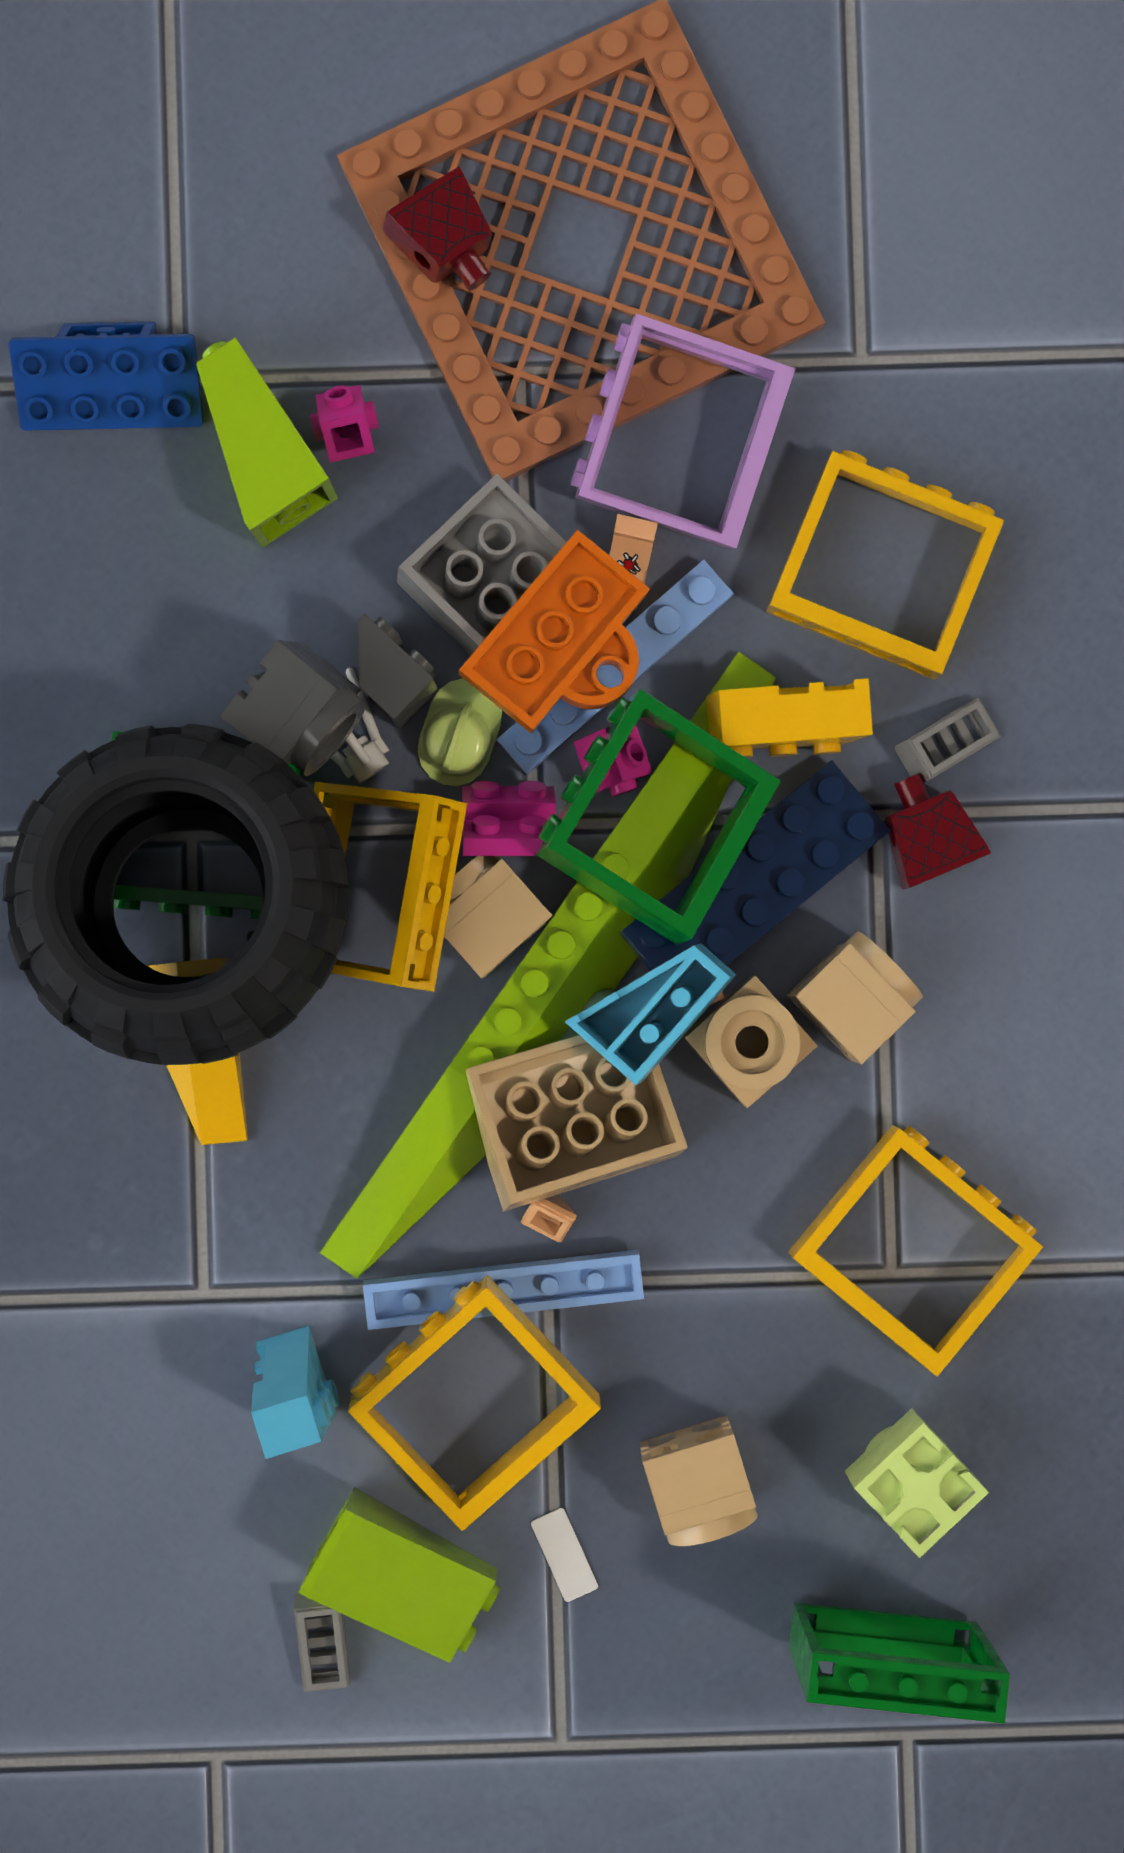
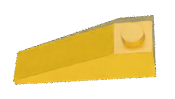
(214, 1089)

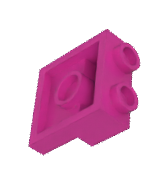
(505, 818)

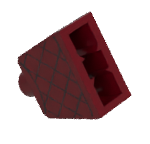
(442, 230)
(931, 834)

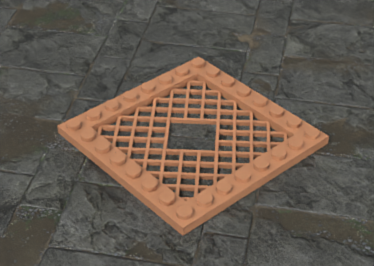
(530, 91)

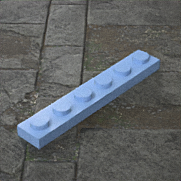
(655, 635)
(528, 1284)

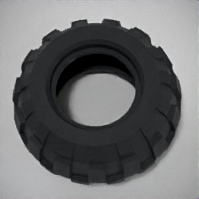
(89, 827)

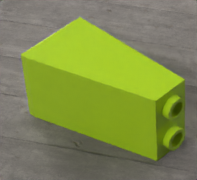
(265, 455)
(400, 1578)

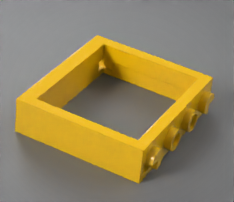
(859, 634)
(427, 881)
(980, 1199)
(525, 1454)

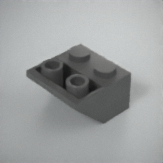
(388, 675)

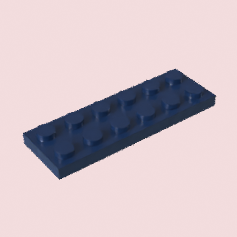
(780, 867)

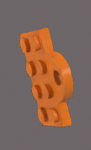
(560, 637)

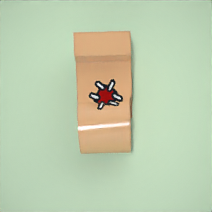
(633, 544)

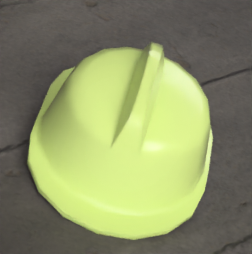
(458, 734)

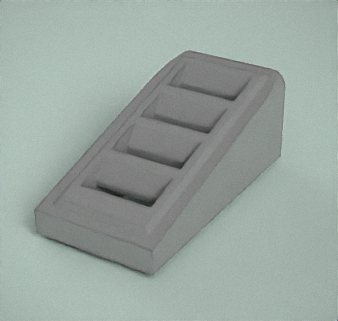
(923, 757)
(311, 1615)

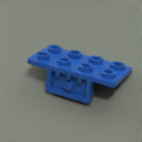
(106, 378)

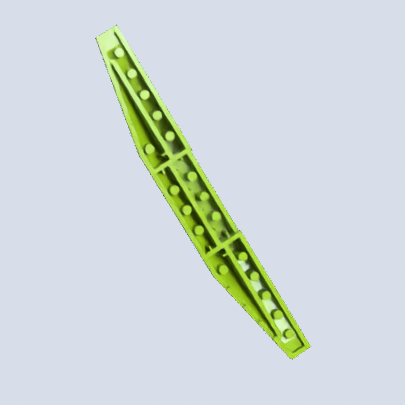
(564, 968)

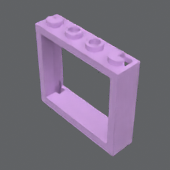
(778, 380)

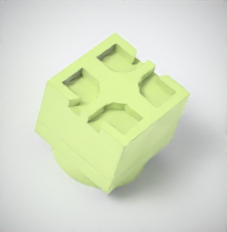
(915, 1482)

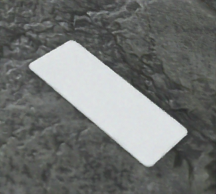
(564, 1555)

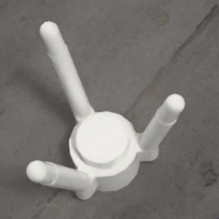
(362, 756)

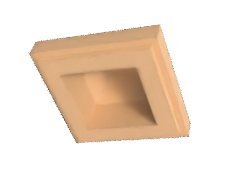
(549, 1217)

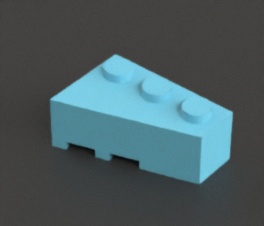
(654, 1012)
(293, 1399)

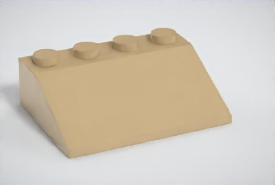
(568, 1120)

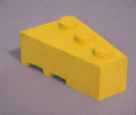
(790, 717)

